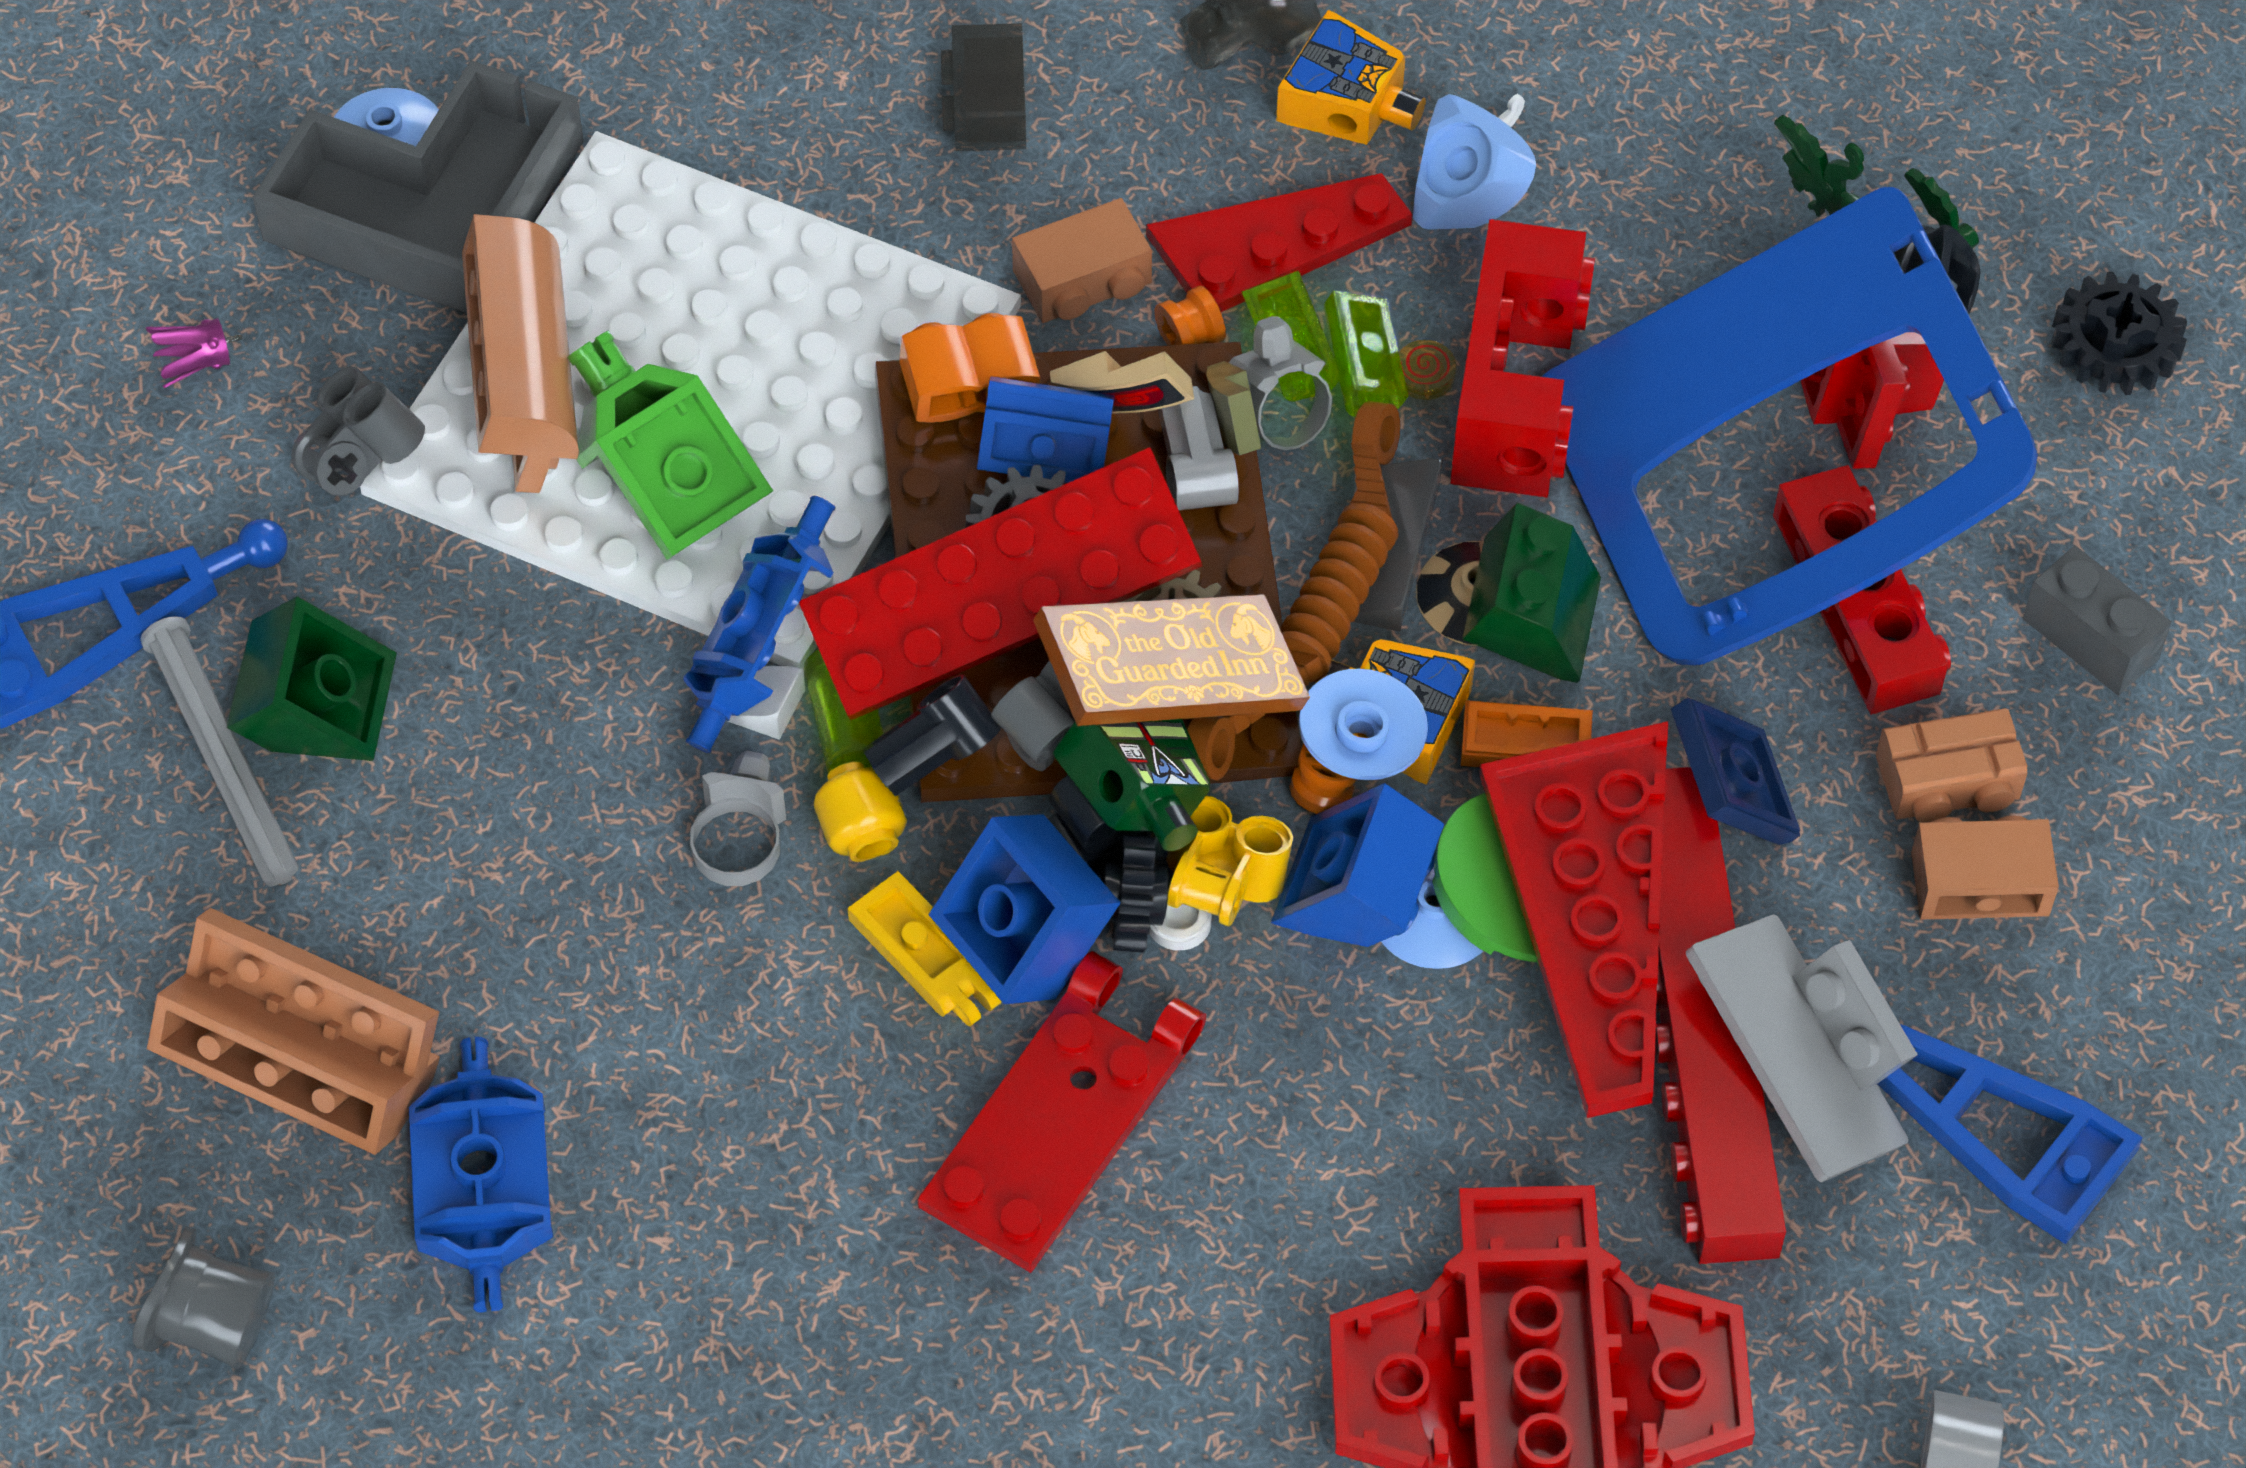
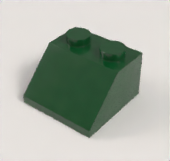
(1534, 594)
(311, 685)

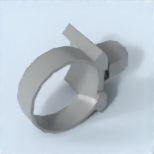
(1273, 357)
(747, 791)

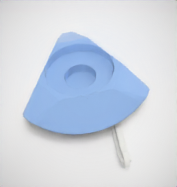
(1471, 165)

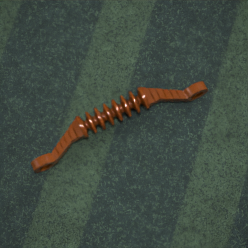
(1336, 581)

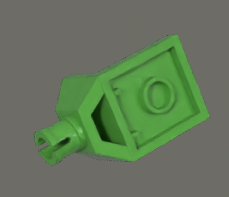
(664, 446)

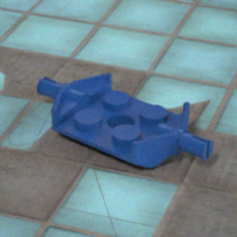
(750, 619)
(486, 1216)

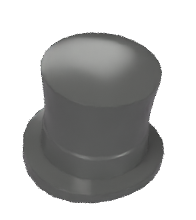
(205, 1304)

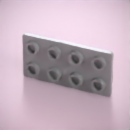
(1812, 1039)

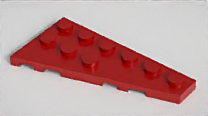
(1587, 871)

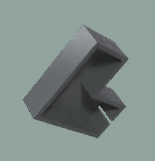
(407, 208)

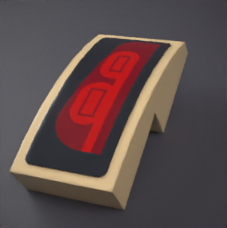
(1137, 387)

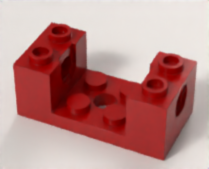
(1509, 423)

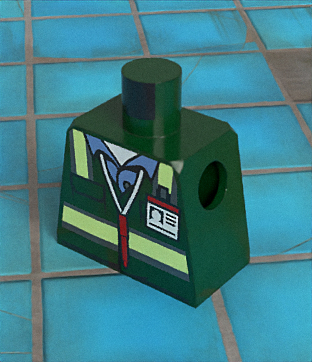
(1138, 776)

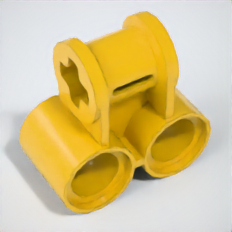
(1229, 862)

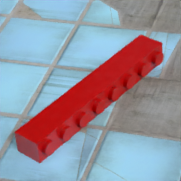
(1712, 1088)

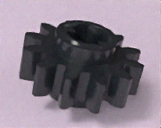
(1140, 890)

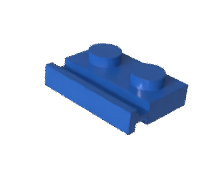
(1044, 427)

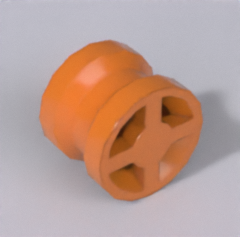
(1191, 319)
(1318, 787)

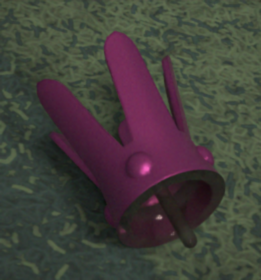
(197, 345)

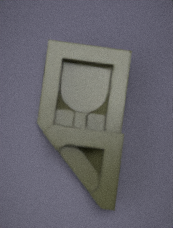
(1233, 407)

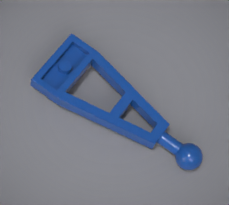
(22, 679)
(2070, 1173)

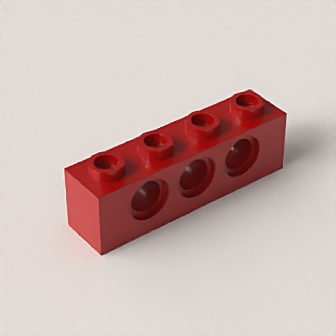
(1885, 671)

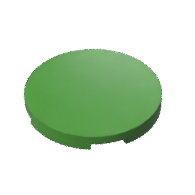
(1477, 885)

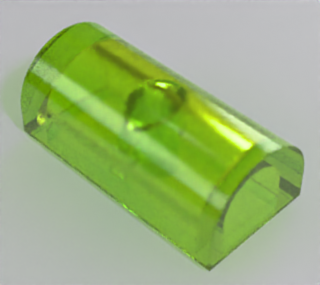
(1290, 301)
(1364, 350)
(839, 737)

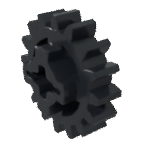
(2149, 341)

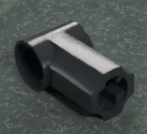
(947, 726)

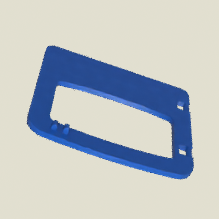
(1744, 341)

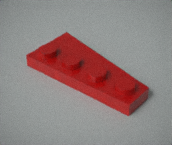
(1277, 235)

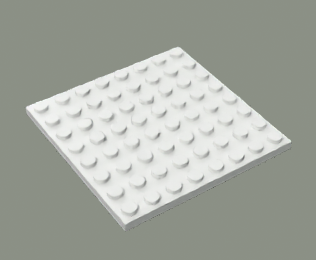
(773, 321)

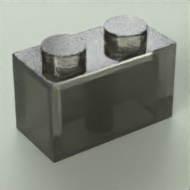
(987, 87)

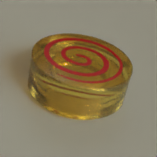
(1427, 369)

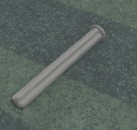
(220, 749)

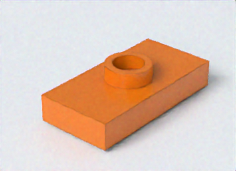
(1510, 730)

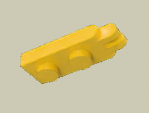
(901, 930)

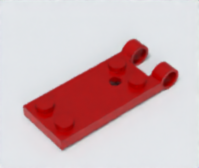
(1041, 1137)

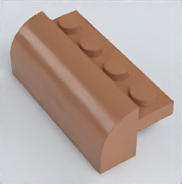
(519, 346)
(296, 1032)

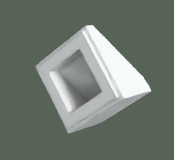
(774, 713)

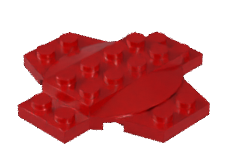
(1538, 1354)

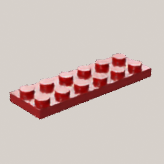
(986, 583)

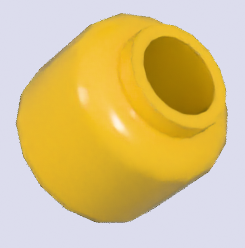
(859, 813)

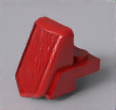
(1870, 390)

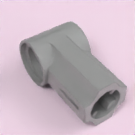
(1197, 464)

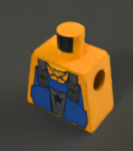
(1347, 84)
(1437, 679)

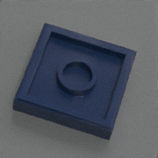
(1735, 772)

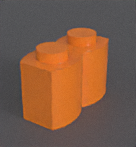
(952, 364)

